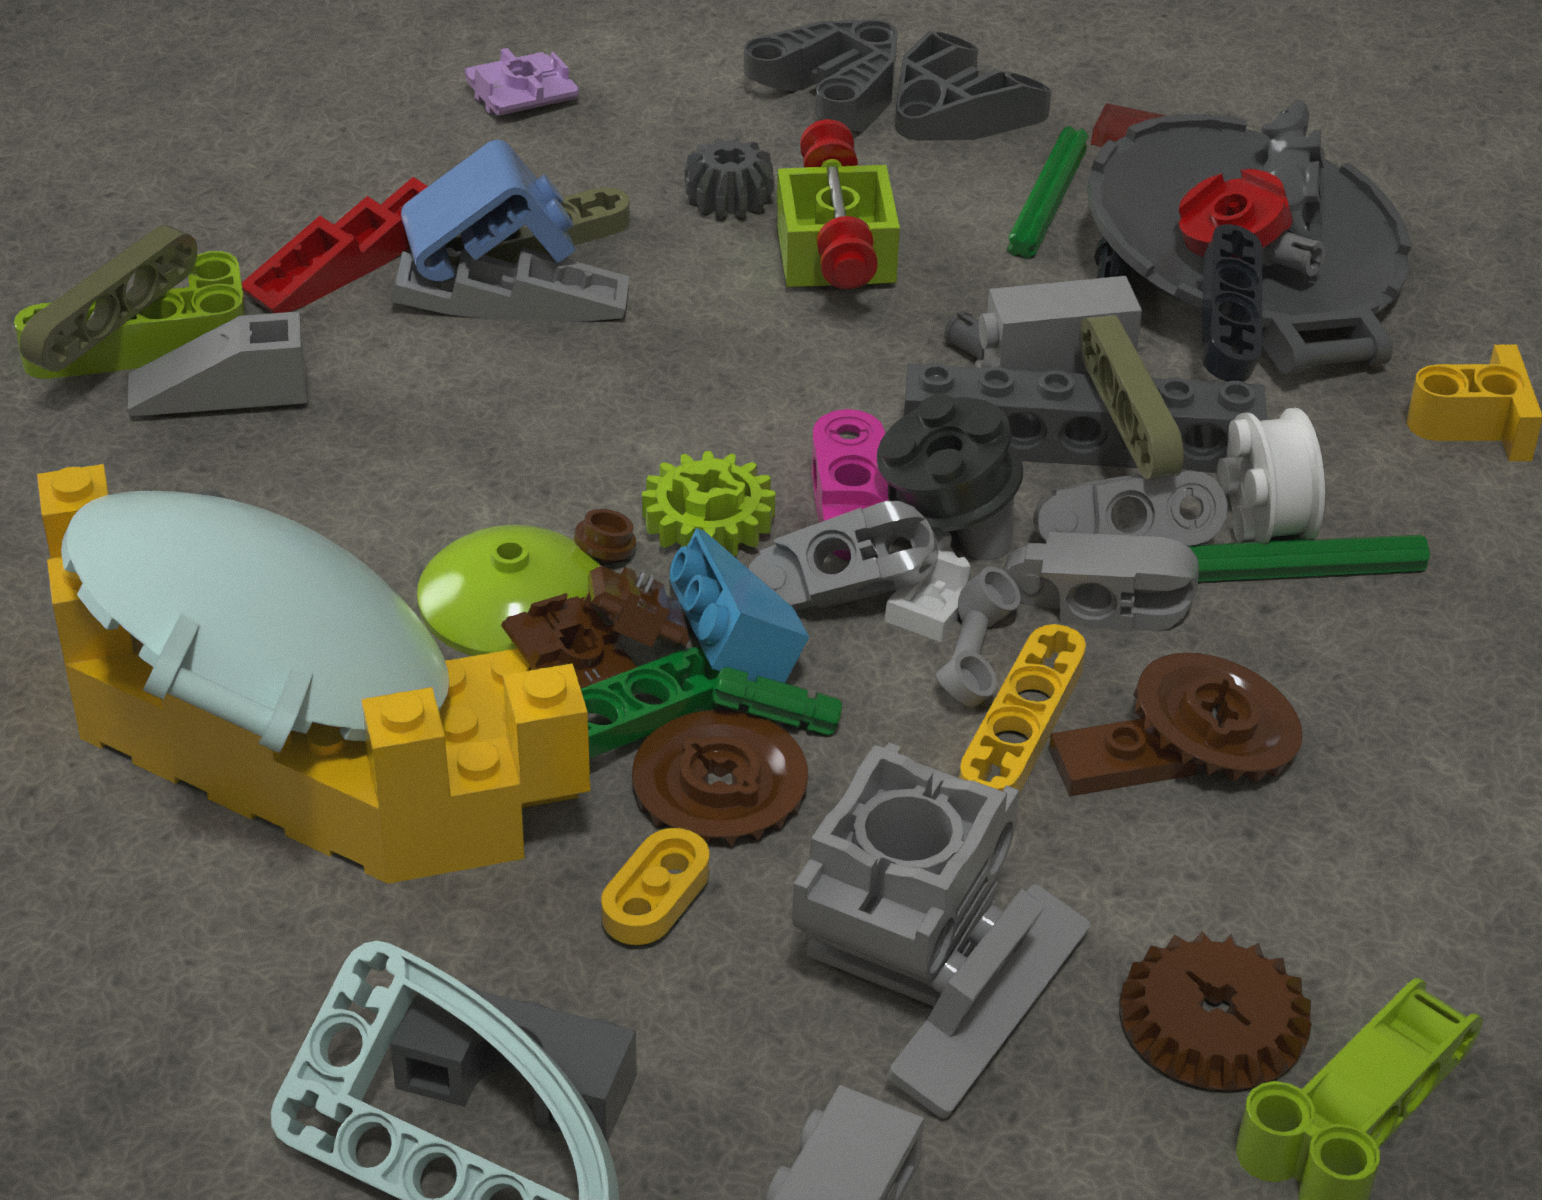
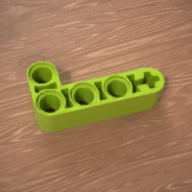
(163, 326)

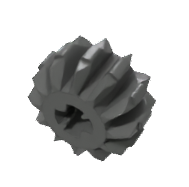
(729, 178)

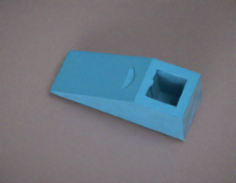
(735, 612)

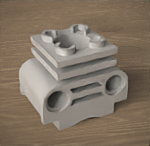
(903, 872)

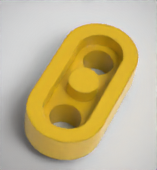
(650, 890)

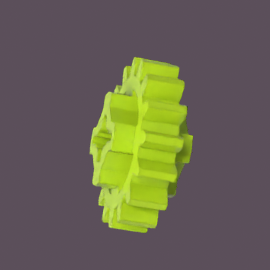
(710, 496)

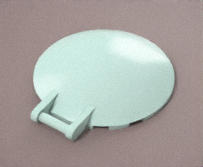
(248, 612)

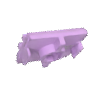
(521, 82)

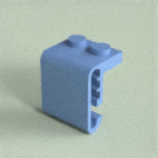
(484, 203)

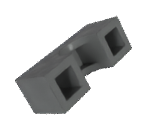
(447, 1058)

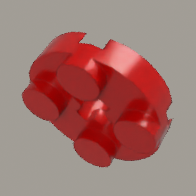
(1250, 202)

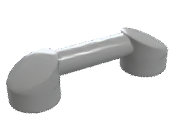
(981, 605)

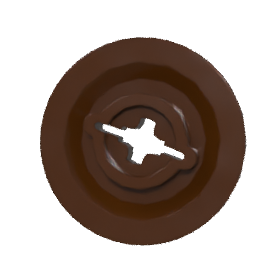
(1257, 721)
(764, 766)
(1215, 1049)

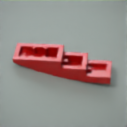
(332, 254)

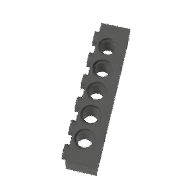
(1066, 422)

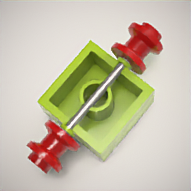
(836, 216)

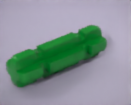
(777, 701)

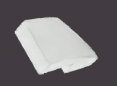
(932, 604)

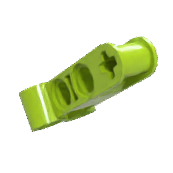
(1347, 1111)

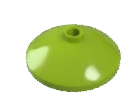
(496, 575)

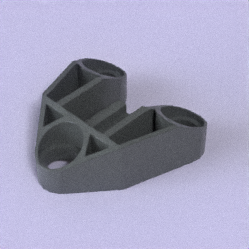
(845, 58)
(948, 101)

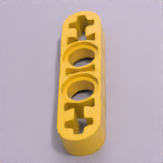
(1028, 717)

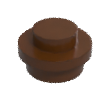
(605, 535)

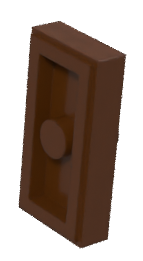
(1113, 758)

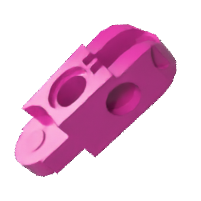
(846, 469)

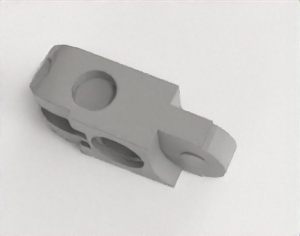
(1156, 501)
(796, 559)
(1108, 579)

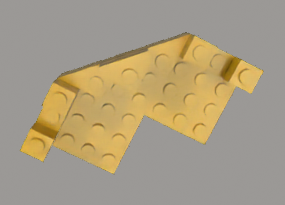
(406, 804)

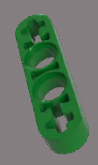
(679, 680)

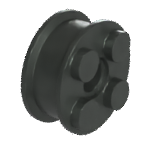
(951, 461)

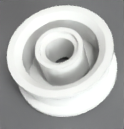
(1273, 477)

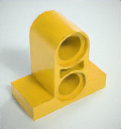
(1478, 403)

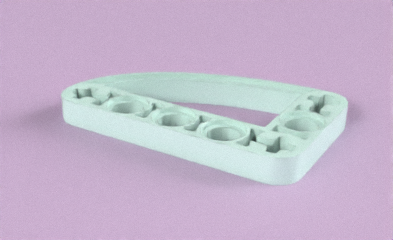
(340, 1090)

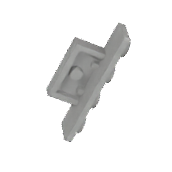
(986, 996)

